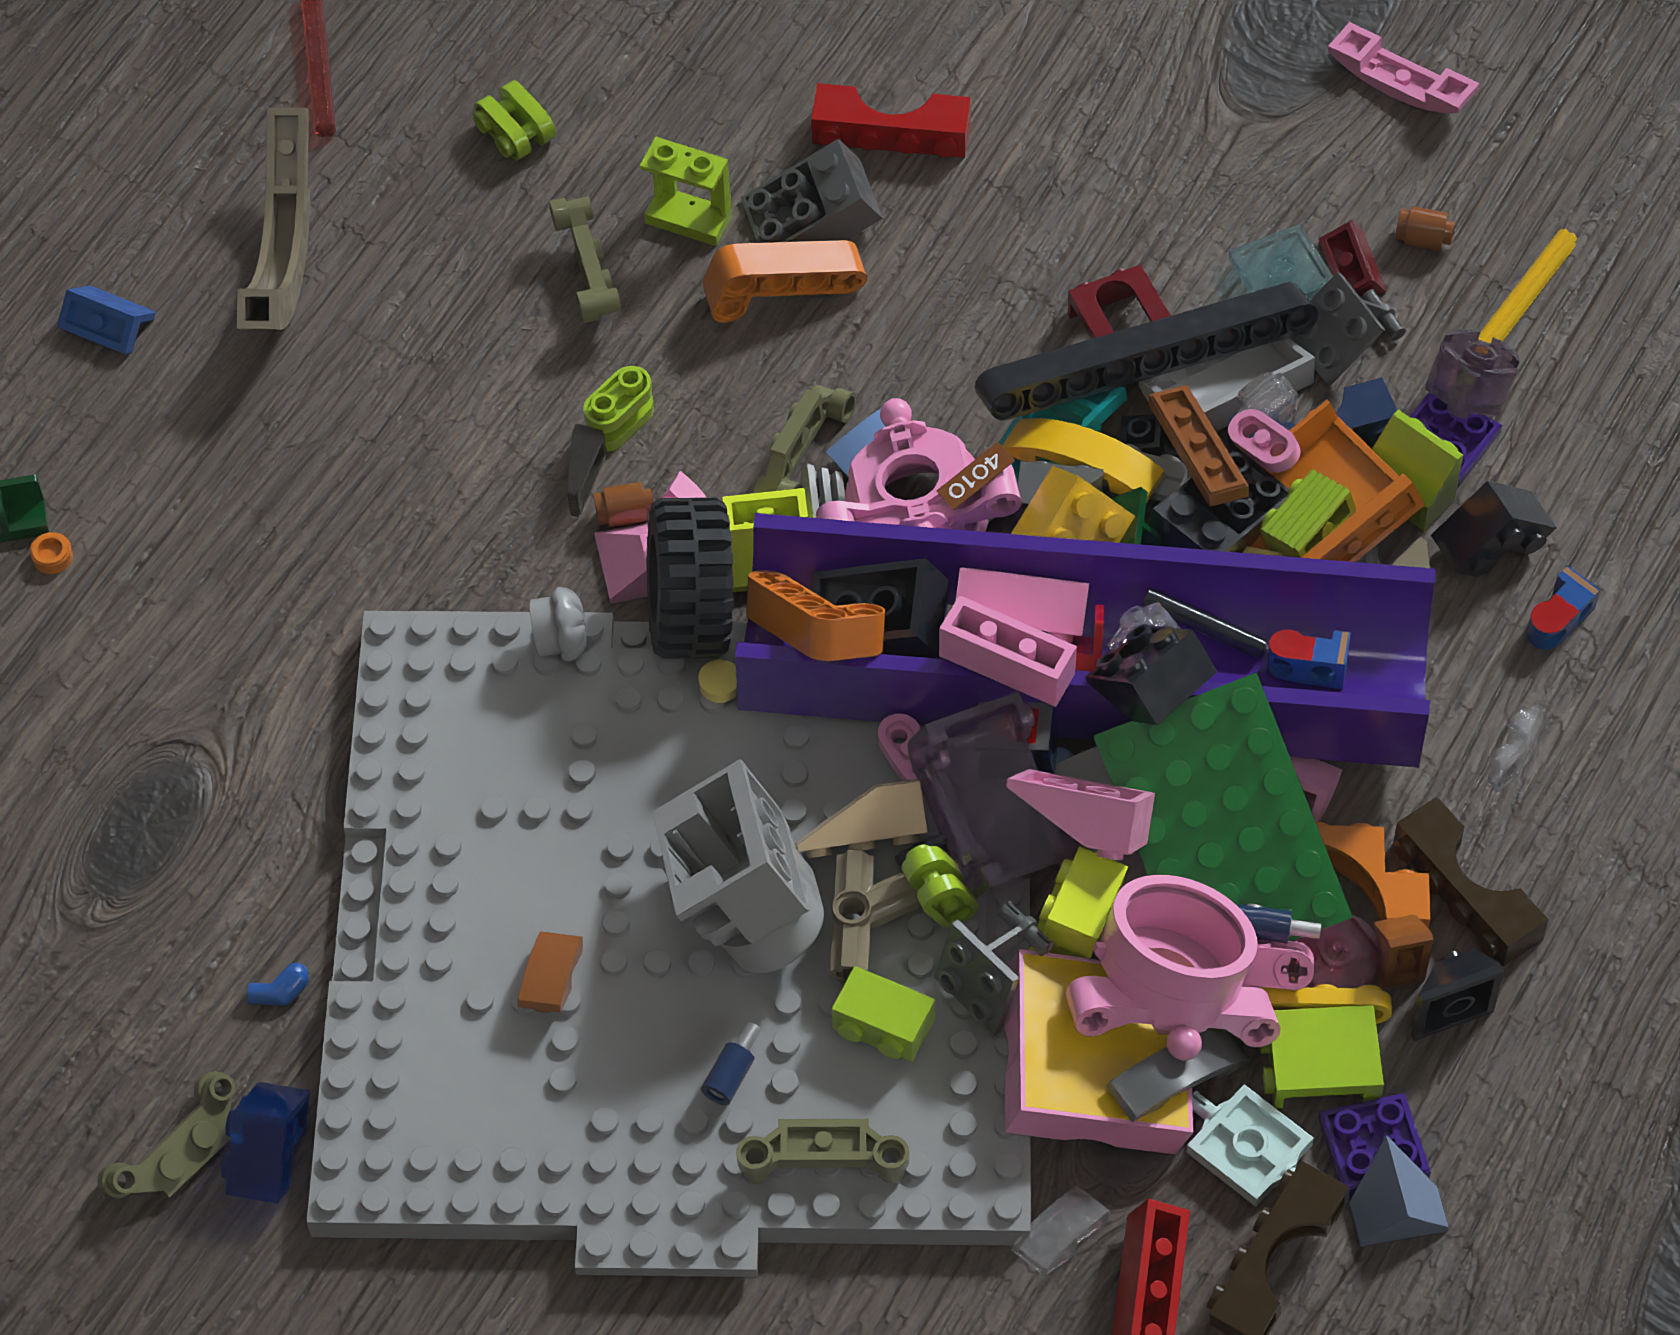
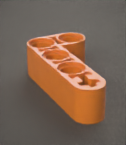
(779, 269)
(812, 622)

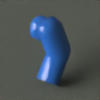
(282, 989)

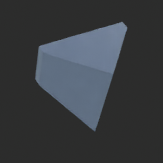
(1395, 1200)

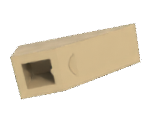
(878, 813)

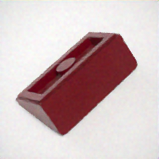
(1350, 254)

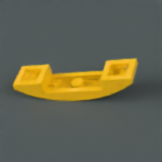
(1078, 445)

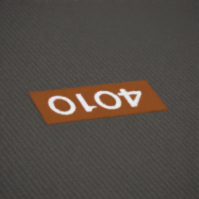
(975, 475)

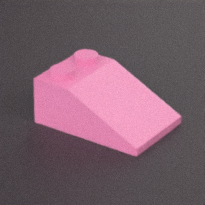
(1091, 812)

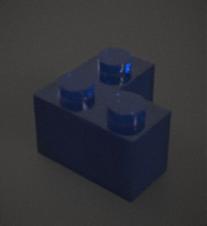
(263, 1141)

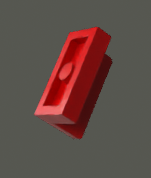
(1090, 648)

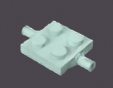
(1247, 1143)

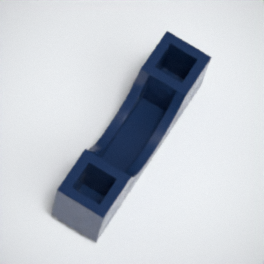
(1364, 409)

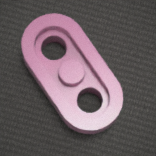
(1267, 442)
(897, 754)

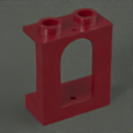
(1090, 296)

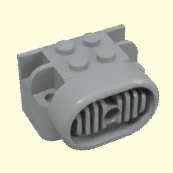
(739, 871)

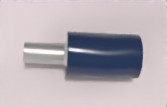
(1277, 924)
(731, 1067)

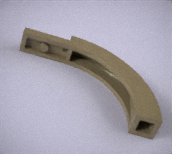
(279, 274)

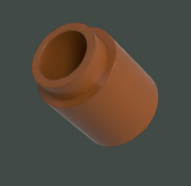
(1425, 228)
(623, 504)

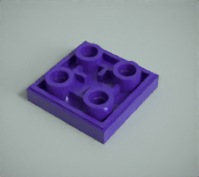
(1469, 435)
(1358, 1130)

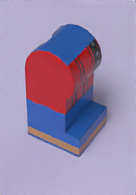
(1571, 603)
(1309, 658)

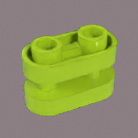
(508, 135)
(620, 405)
(939, 885)

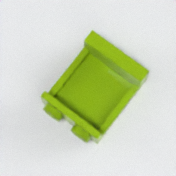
(1324, 1054)

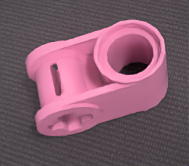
(1272, 963)

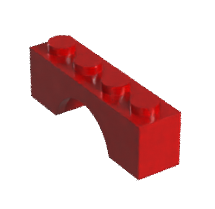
(933, 129)

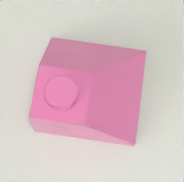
(624, 561)

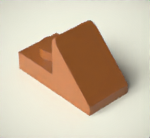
(1405, 950)

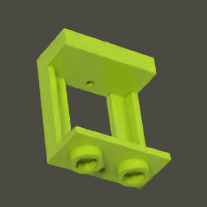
(680, 211)

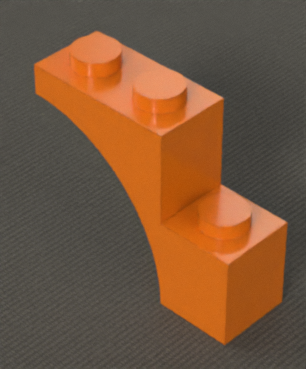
(1360, 856)

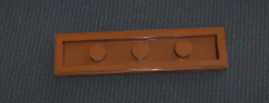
(1198, 445)

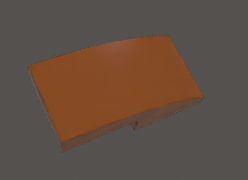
(549, 972)

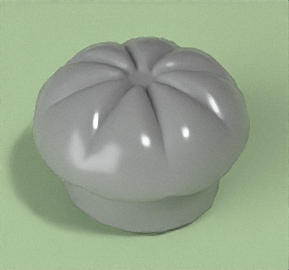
(559, 624)

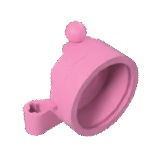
(910, 449)
(1177, 964)

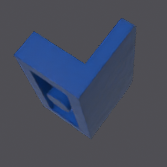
(102, 317)

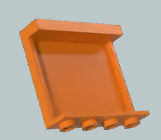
(1379, 493)

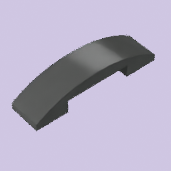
(1161, 1076)

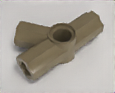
(874, 903)

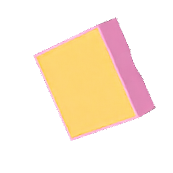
(1061, 1076)

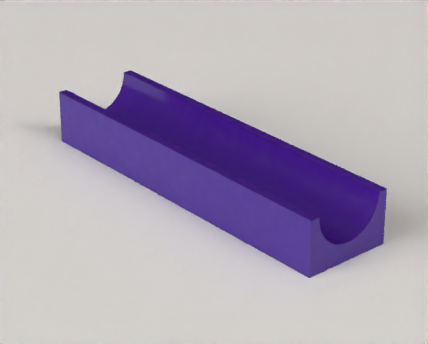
(1385, 607)

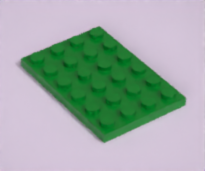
(1228, 803)

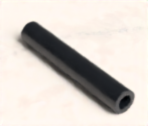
(1207, 623)

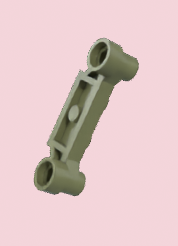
(599, 296)
(799, 431)
(822, 1145)
(182, 1150)

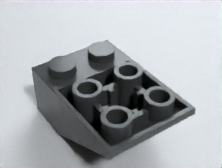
(814, 200)

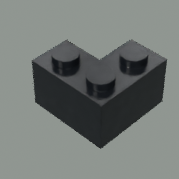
(1491, 523)

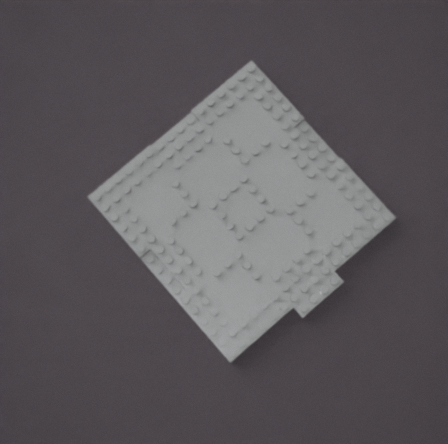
(521, 803)

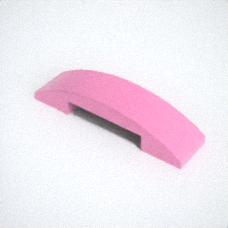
(1398, 77)

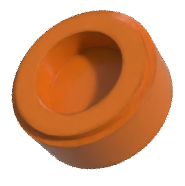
(51, 553)

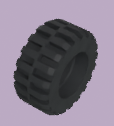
(689, 577)

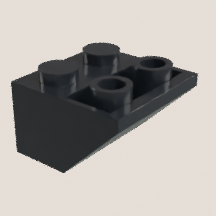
(1152, 672)

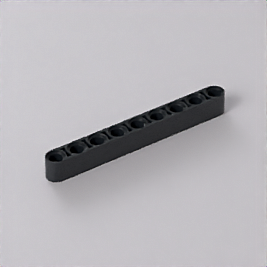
(1145, 351)

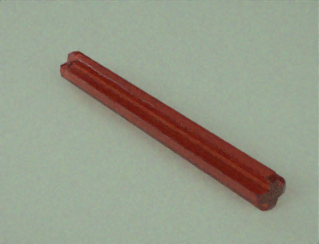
(318, 68)

